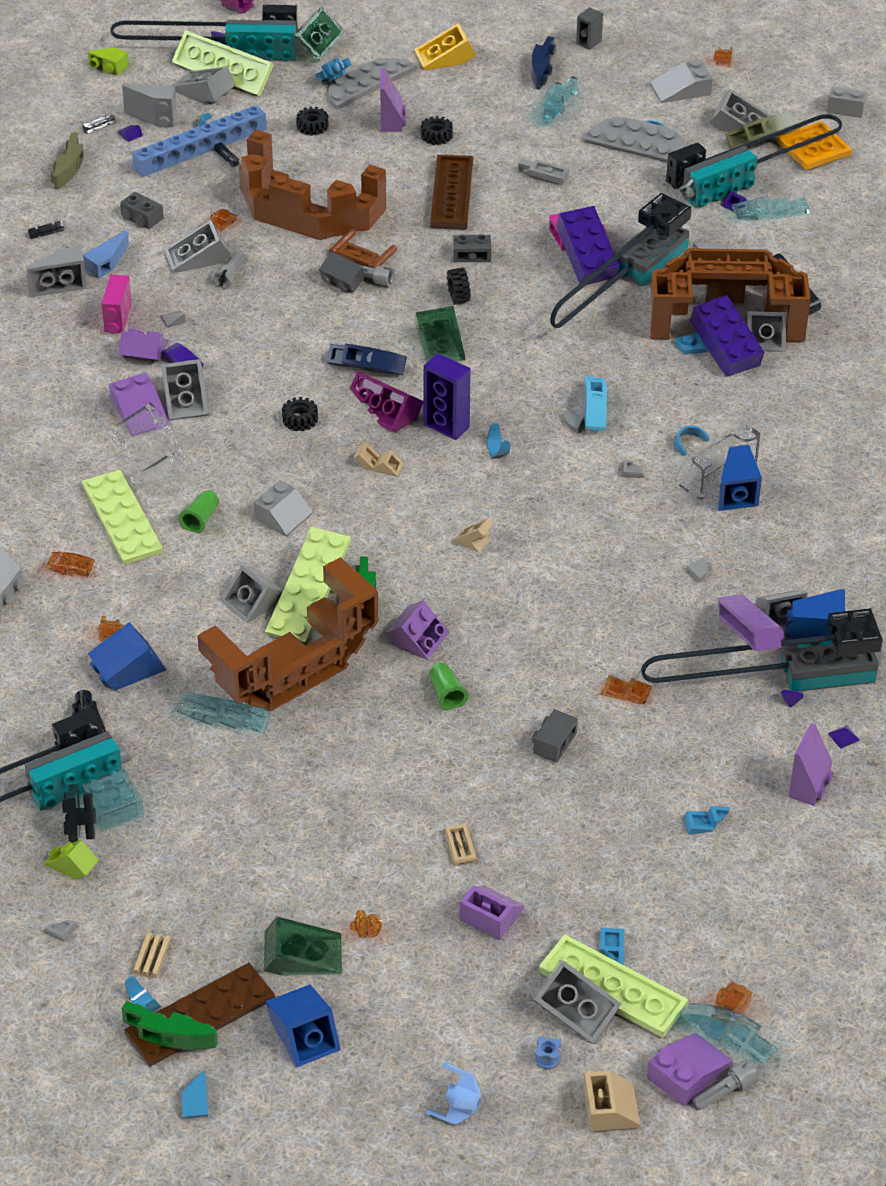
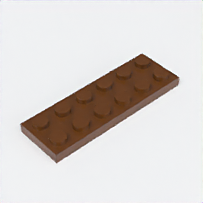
(451, 191)
(213, 1004)

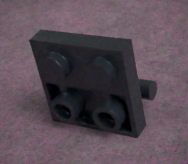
(78, 816)

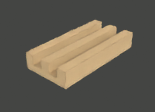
(463, 859)
(156, 940)

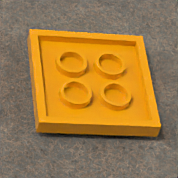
(817, 152)

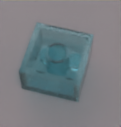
(114, 799)

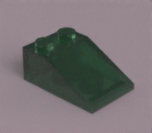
(319, 33)
(439, 333)
(301, 949)

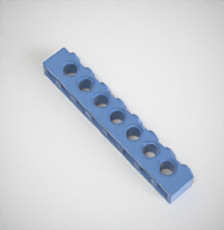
(198, 140)

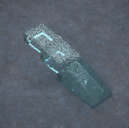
(764, 208)
(224, 711)

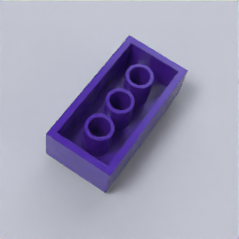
(586, 243)
(726, 336)
(446, 396)

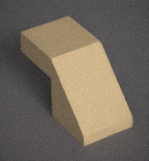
(385, 463)

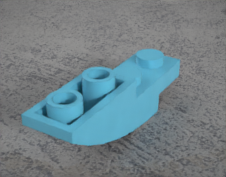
(595, 403)

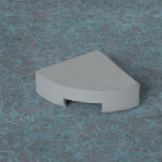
(573, 420)
(631, 470)
(698, 569)
(61, 930)

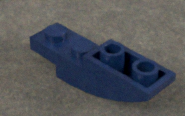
(541, 62)
(366, 358)

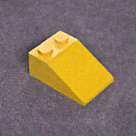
(446, 49)

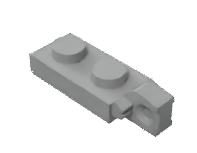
(544, 170)

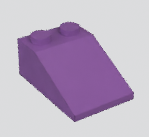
(392, 111)
(133, 394)
(810, 768)
(686, 1067)

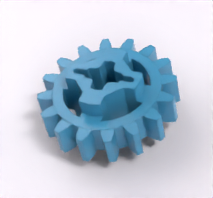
(333, 69)

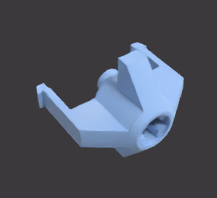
(463, 1098)

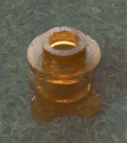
(723, 56)
(108, 627)
(366, 925)

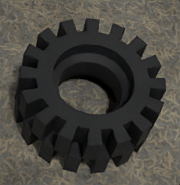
(312, 121)
(444, 132)
(458, 285)
(299, 406)

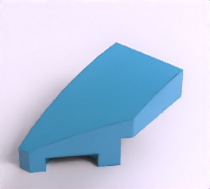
(705, 821)
(612, 943)
(195, 1098)

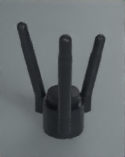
(83, 702)

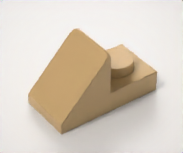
(475, 535)

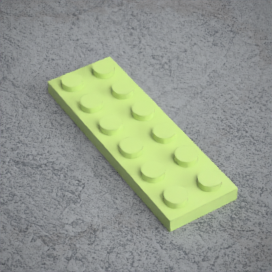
(202, 53)
(122, 517)
(306, 583)
(641, 998)

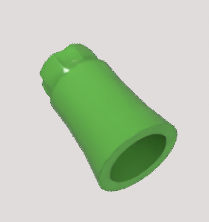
(199, 512)
(448, 688)

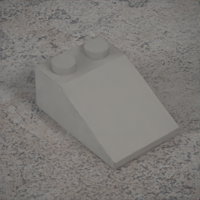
(683, 82)
(205, 84)
(150, 103)
(735, 111)
(198, 249)
(57, 273)
(184, 389)
(576, 1001)

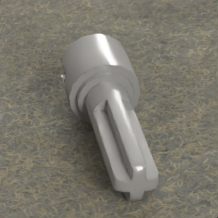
(227, 273)
(380, 275)
(738, 1078)

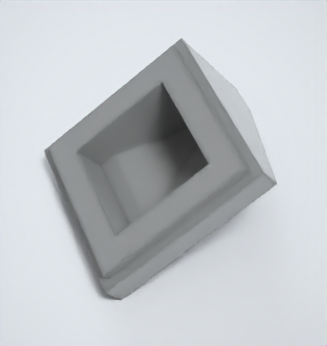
(174, 318)

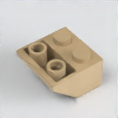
(610, 1102)

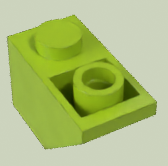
(109, 60)
(72, 859)

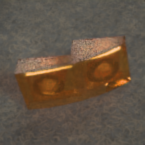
(222, 219)
(65, 561)
(632, 691)

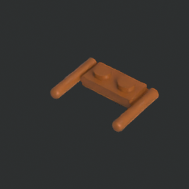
(358, 254)

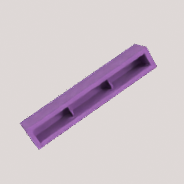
(750, 623)

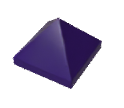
(791, 697)
(843, 736)

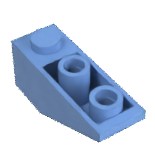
(107, 255)

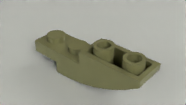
(759, 128)
(68, 162)

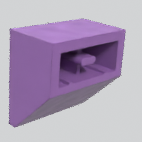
(141, 345)
(418, 630)
(489, 910)

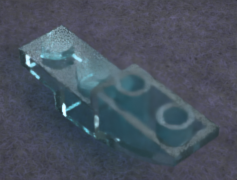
(555, 99)
(724, 1023)

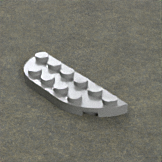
(366, 79)
(636, 137)

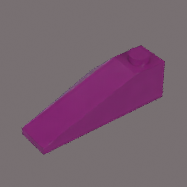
(390, 404)

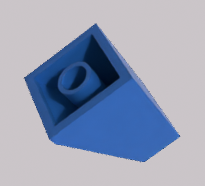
(740, 480)
(810, 614)
(125, 658)
(304, 1025)

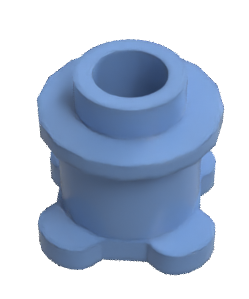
(547, 1052)

